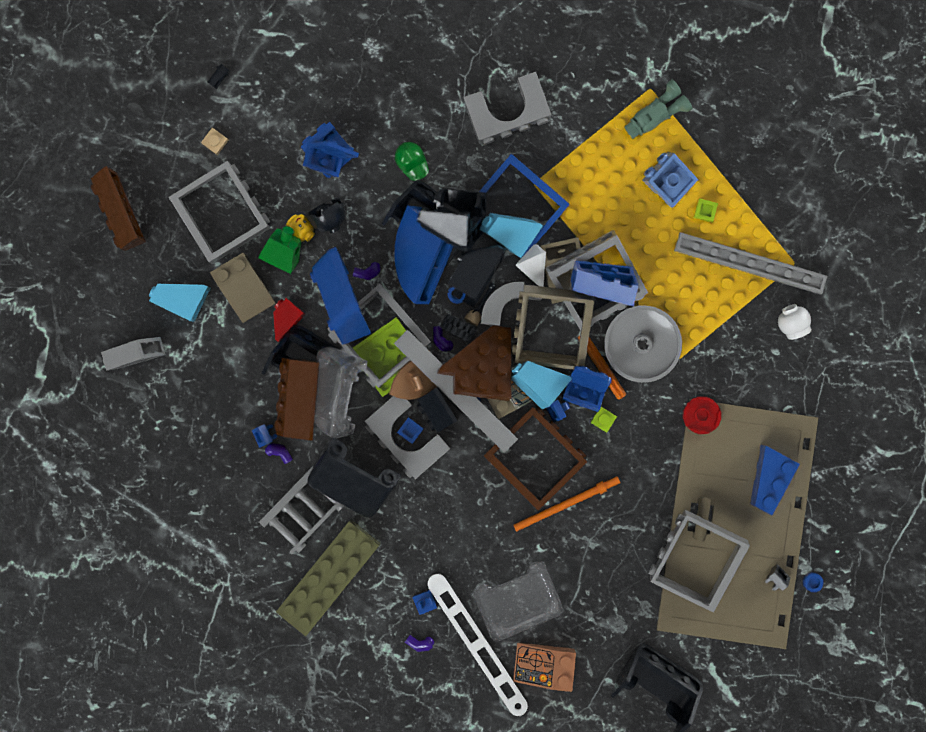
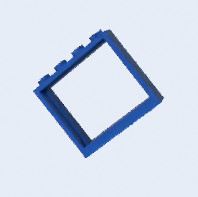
(512, 160)

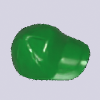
(411, 161)

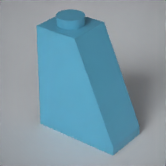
(511, 232)
(180, 298)
(539, 382)

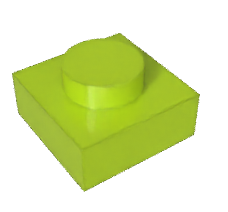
(705, 210)
(603, 419)

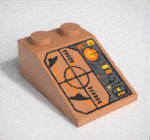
(545, 666)

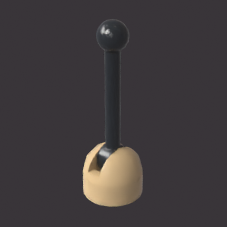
(474, 315)

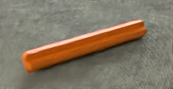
(602, 366)

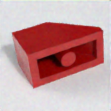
(285, 317)

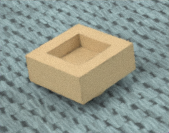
(214, 141)

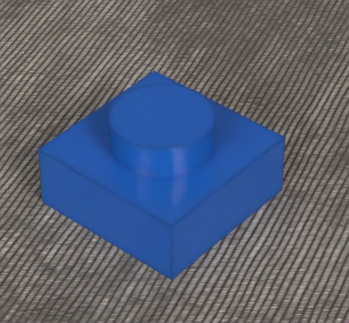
(410, 430)

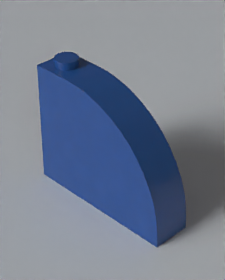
(419, 258)

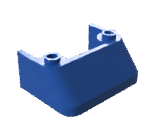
(339, 297)

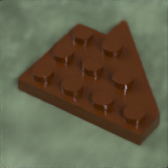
(483, 366)

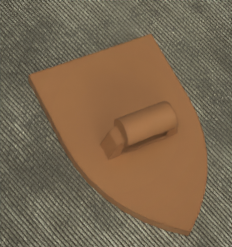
(411, 383)

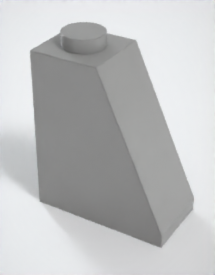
(133, 353)

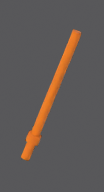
(599, 488)

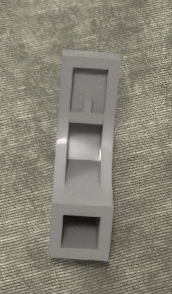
(498, 299)

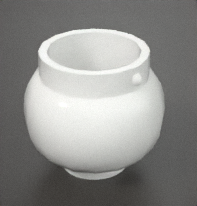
(794, 322)

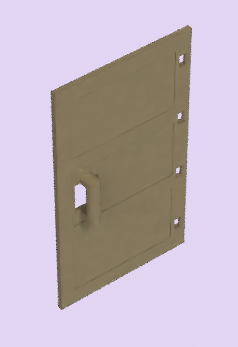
(721, 473)

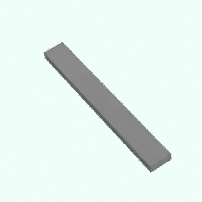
(750, 263)
(468, 404)

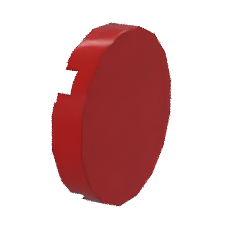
(701, 415)

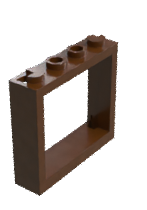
(565, 441)

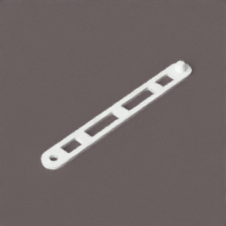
(438, 585)

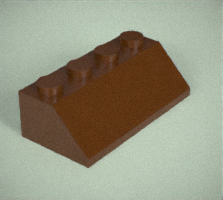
(117, 209)
(296, 398)

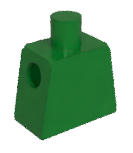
(282, 250)

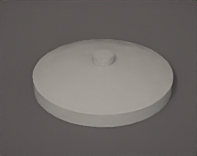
(643, 344)

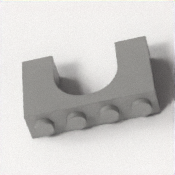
(488, 127)
(415, 461)

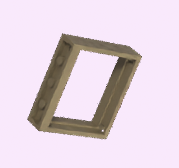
(551, 359)

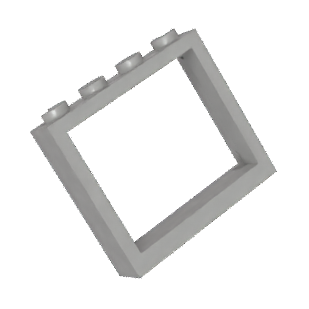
(243, 187)
(583, 254)
(372, 378)
(710, 602)

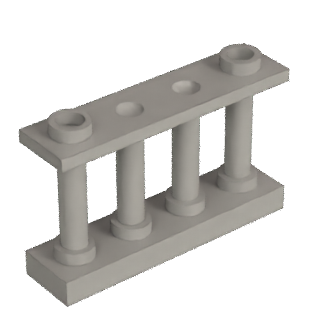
(284, 505)

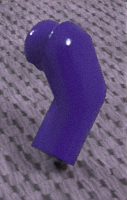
(369, 273)
(440, 341)
(278, 450)
(420, 646)

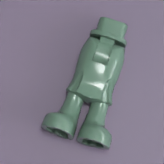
(657, 112)

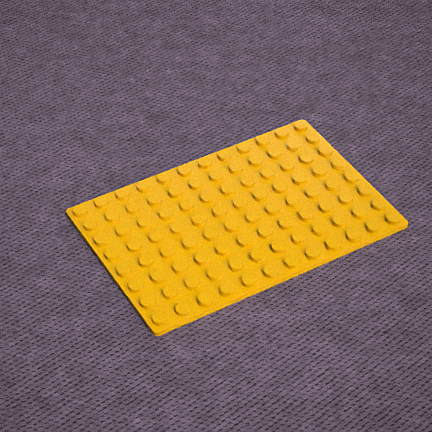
(608, 194)

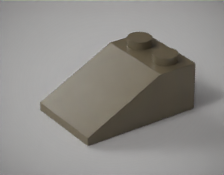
(243, 287)

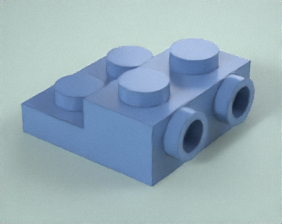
(669, 178)

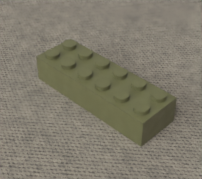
(328, 577)

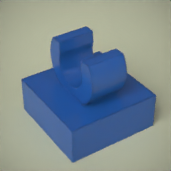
(557, 410)
(262, 435)
(424, 602)

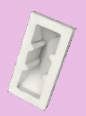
(534, 264)

